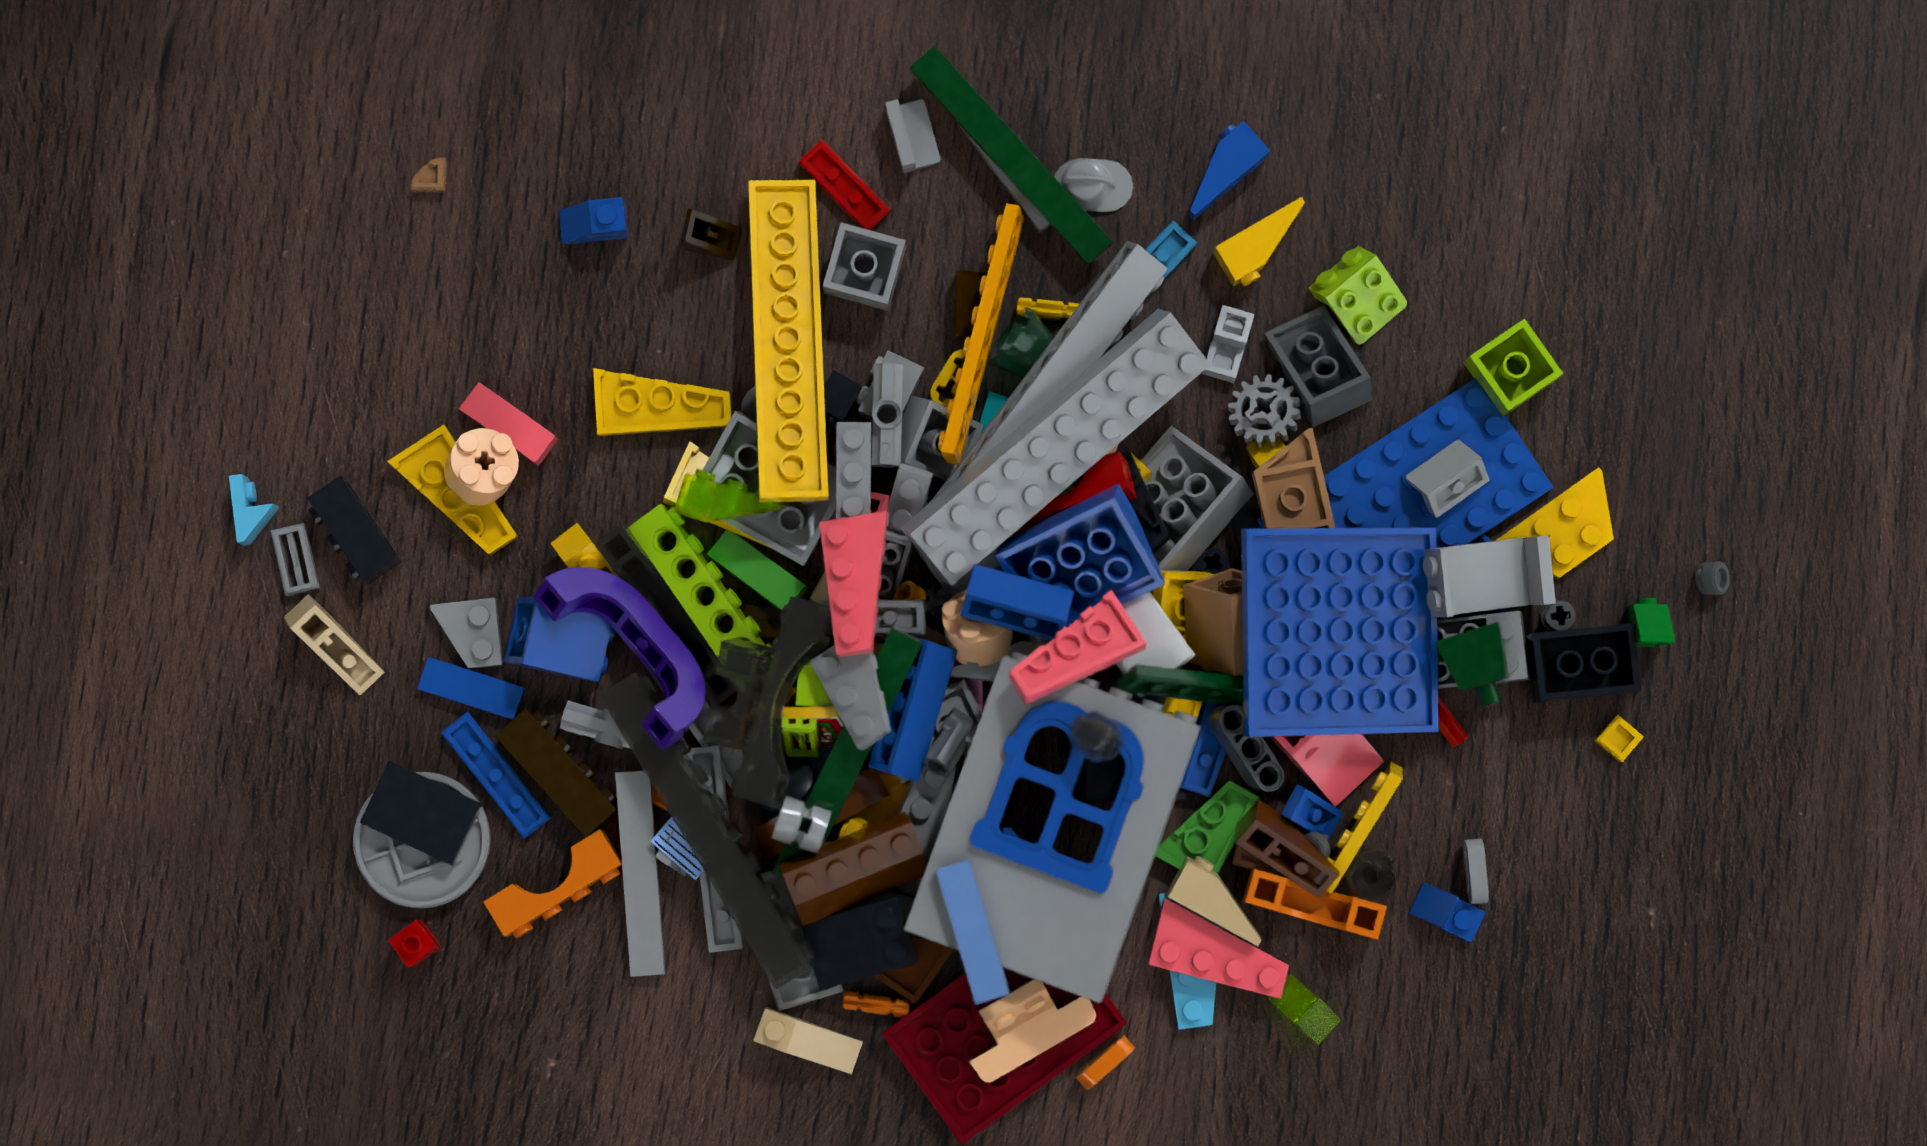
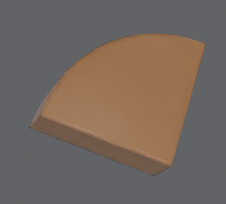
(431, 177)

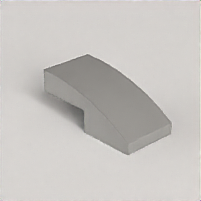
(1228, 343)

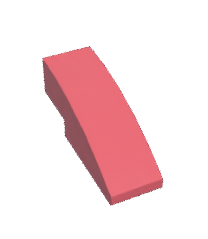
(499, 415)

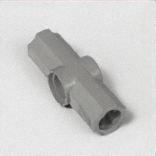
(887, 393)
(592, 723)

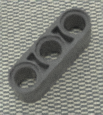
(1259, 756)

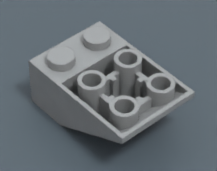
(1514, 643)

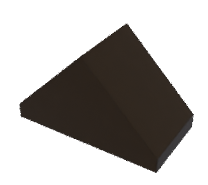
(709, 235)

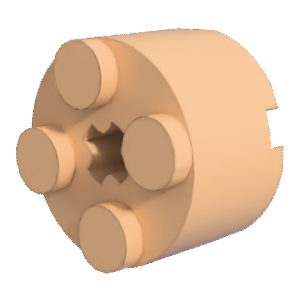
(464, 468)
(973, 639)

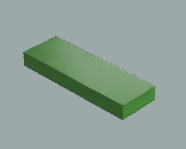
(755, 570)

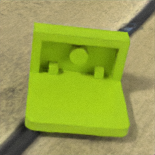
(1359, 293)

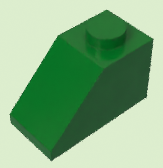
(1651, 623)

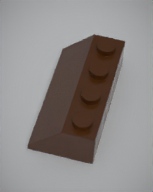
(854, 868)

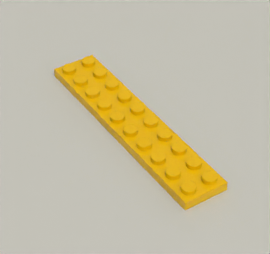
(787, 341)

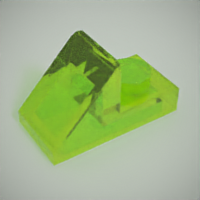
(1305, 1010)

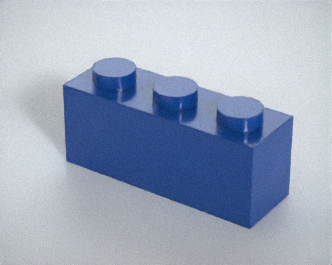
(1016, 603)

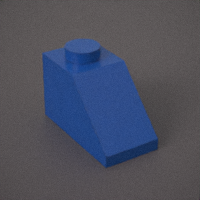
(594, 221)

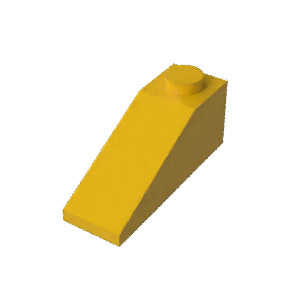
(1250, 250)

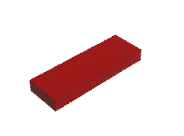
(844, 186)

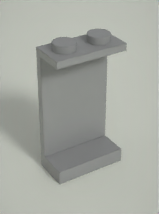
(1489, 576)

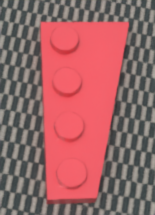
(853, 573)
(1088, 645)
(1207, 952)

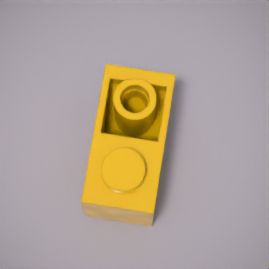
(579, 551)

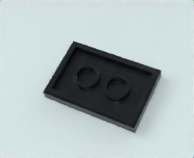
(421, 813)

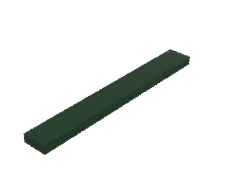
(1011, 155)
(845, 759)

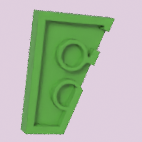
(1210, 829)

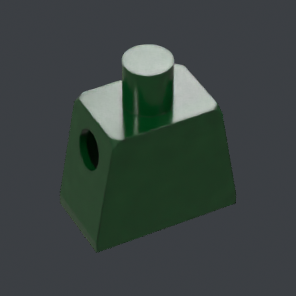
(1477, 661)

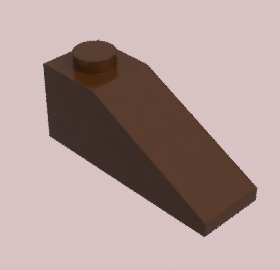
(1285, 848)

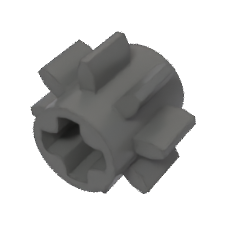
(933, 606)

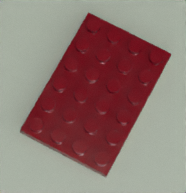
(949, 1032)

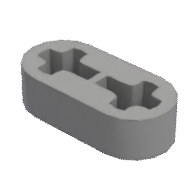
(1475, 871)

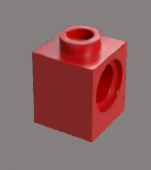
(415, 943)

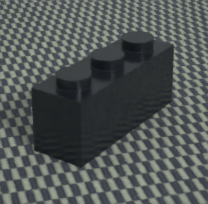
(353, 531)

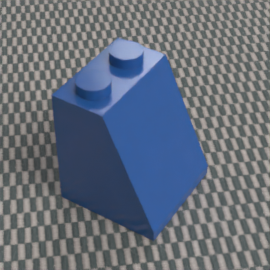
(564, 647)

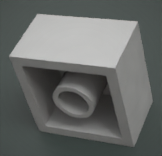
(864, 266)

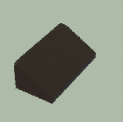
(966, 299)

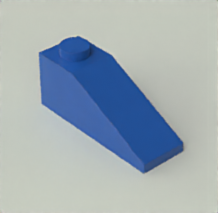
(1233, 159)

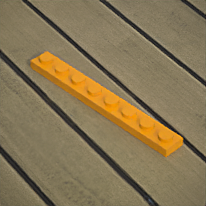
(978, 346)

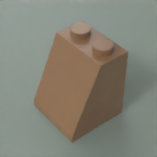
(1215, 622)

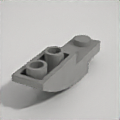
(906, 500)

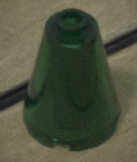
(1021, 344)

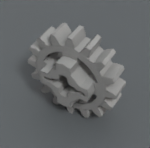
(1273, 401)

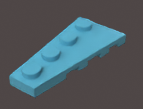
(1191, 995)

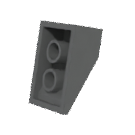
(1320, 366)

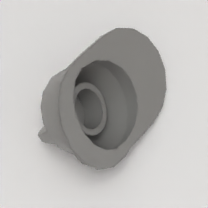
(1096, 183)

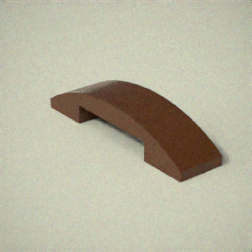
(865, 792)

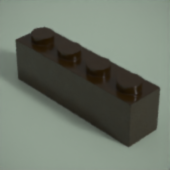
(557, 772)

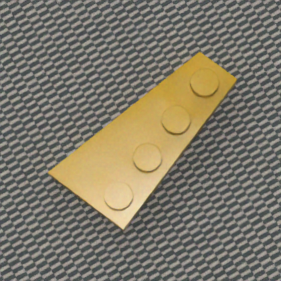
(424, 468)

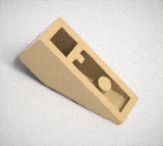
(333, 644)
(1206, 894)
(807, 1040)

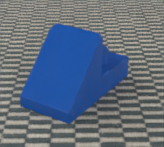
(1311, 812)
(1447, 912)

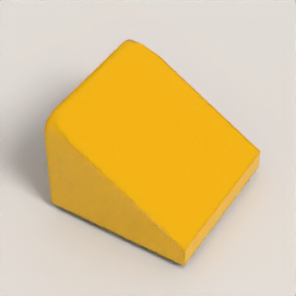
(1261, 455)

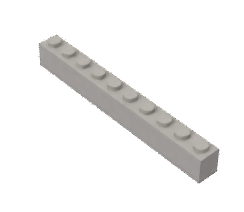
(1075, 347)

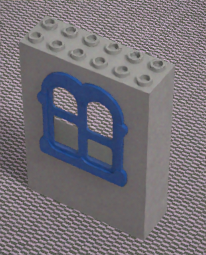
(1045, 909)

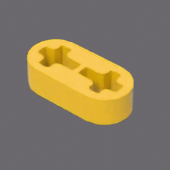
(945, 376)

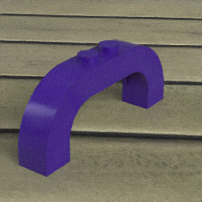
(644, 632)

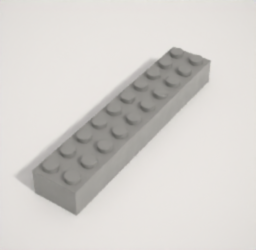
(1055, 446)

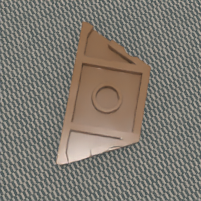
(1293, 487)

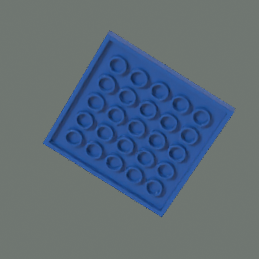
(1337, 632)

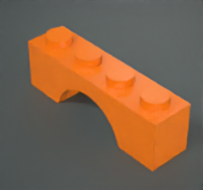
(591, 861)
(1329, 909)

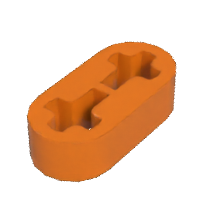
(1105, 1062)

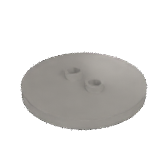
(413, 876)

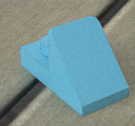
(248, 519)

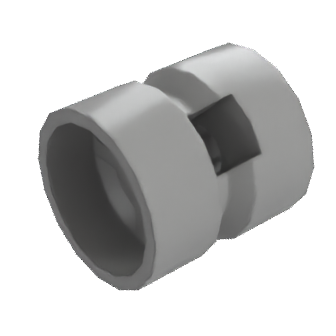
(790, 820)

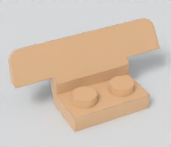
(1026, 1026)

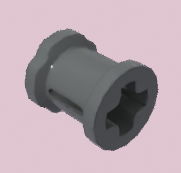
(1562, 608)

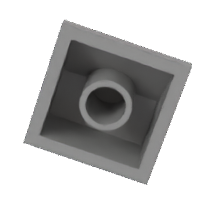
(921, 433)

